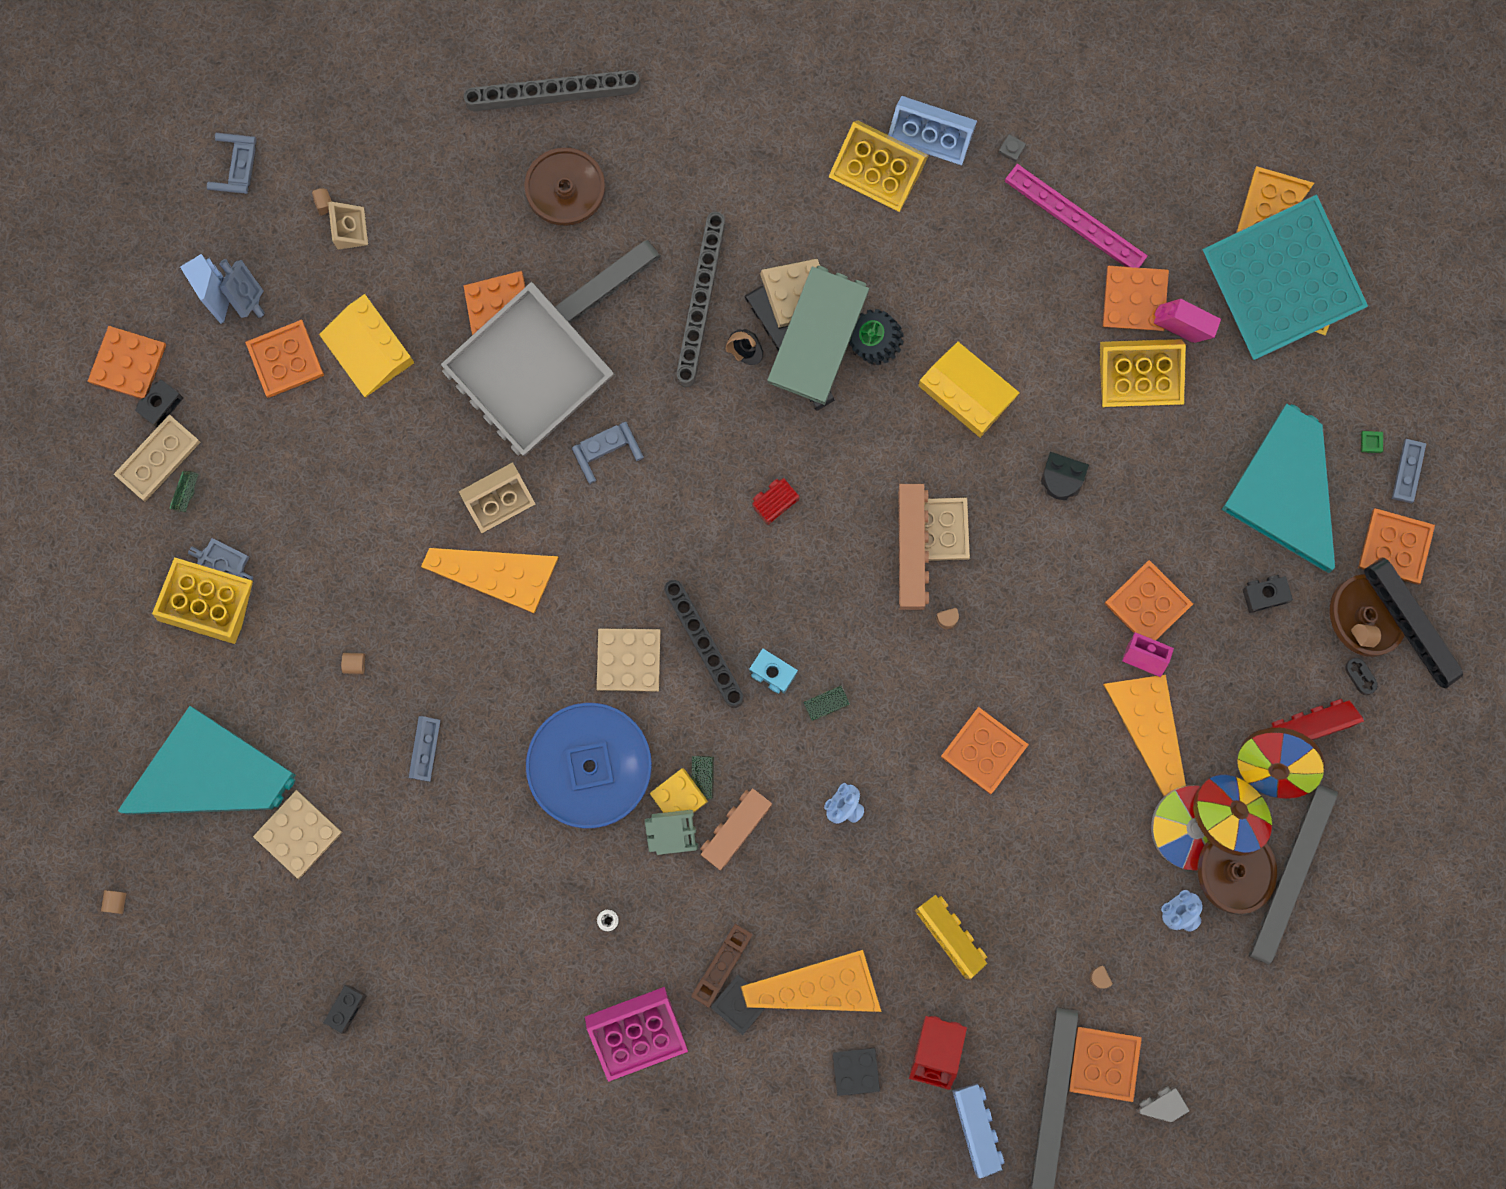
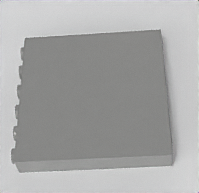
(527, 370)

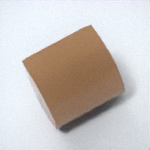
(321, 198)
(948, 618)
(1366, 635)
(353, 663)
(113, 902)
(1099, 978)

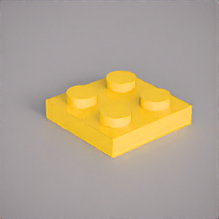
(678, 794)

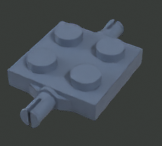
(241, 288)
(222, 558)

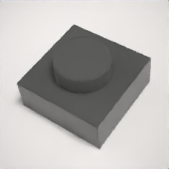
(1012, 148)

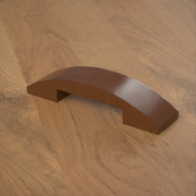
(722, 965)

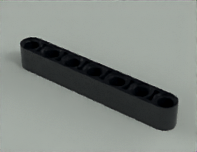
(762, 309)
(1413, 622)
(700, 634)

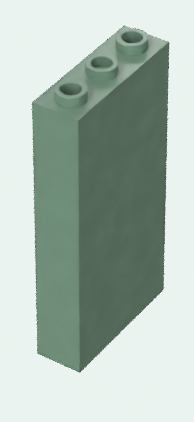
(818, 334)

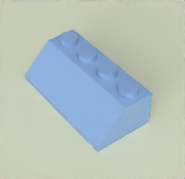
(932, 130)
(205, 281)
(977, 1130)

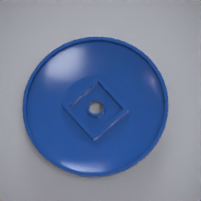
(583, 735)

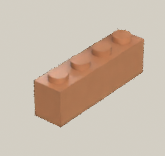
(736, 829)

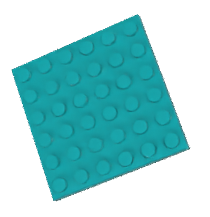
(1285, 277)

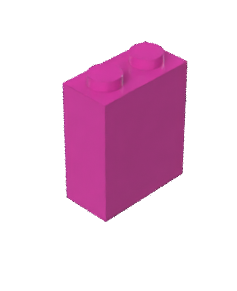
(1187, 321)

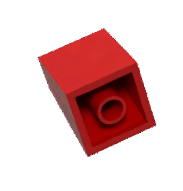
(938, 1052)

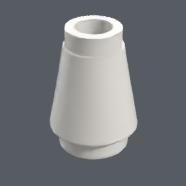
(602, 917)

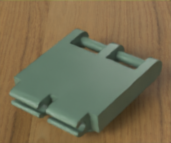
(670, 833)

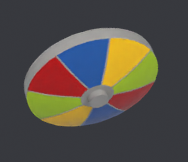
(1176, 829)

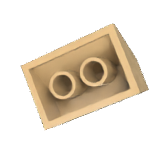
(497, 497)

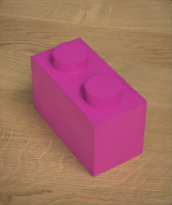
(1147, 654)

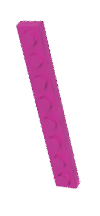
(1075, 218)

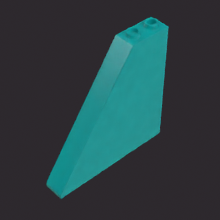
(1287, 489)
(207, 771)

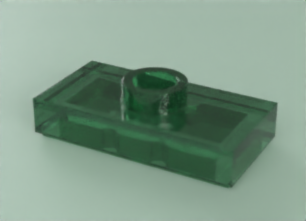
(184, 491)
(826, 703)
(703, 774)

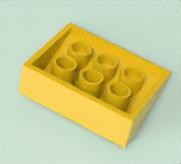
(878, 165)
(365, 346)
(1142, 372)
(968, 389)
(203, 600)
(951, 937)

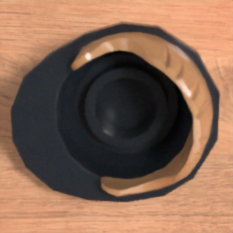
(745, 347)

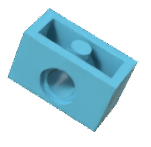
(765, 661)

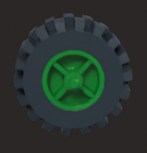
(876, 337)

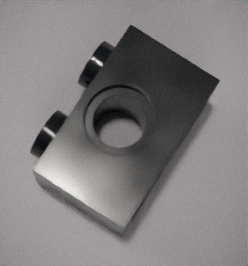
(170, 401)
(1279, 593)
(345, 1009)

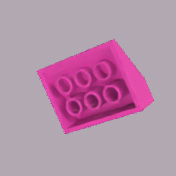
(635, 1034)

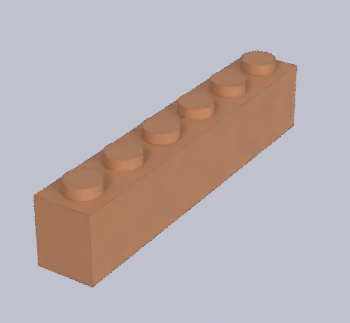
(912, 547)

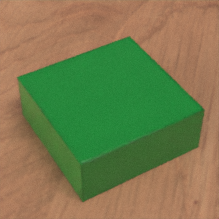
(1371, 442)

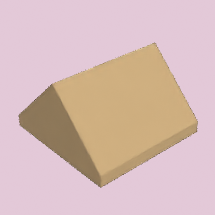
(347, 225)

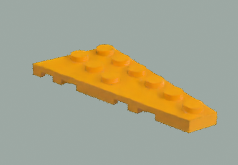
(1271, 194)
(506, 576)
(1150, 721)
(828, 985)

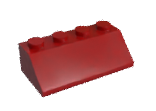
(1323, 721)

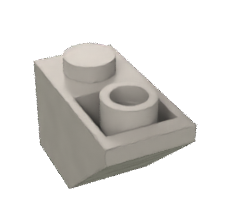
(1166, 1106)

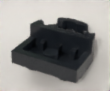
(1063, 476)

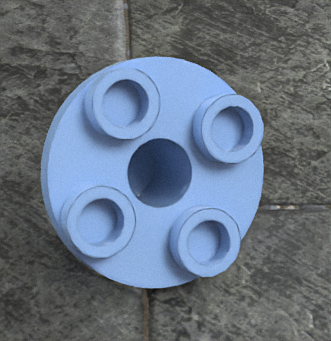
(844, 805)
(1183, 911)

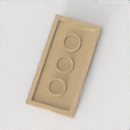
(157, 458)

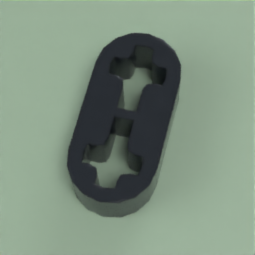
(1357, 679)

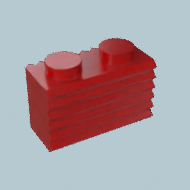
(775, 500)

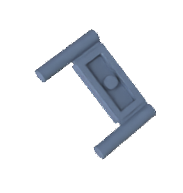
(240, 166)
(603, 444)

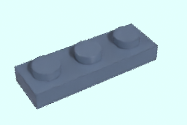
(1409, 471)
(424, 748)

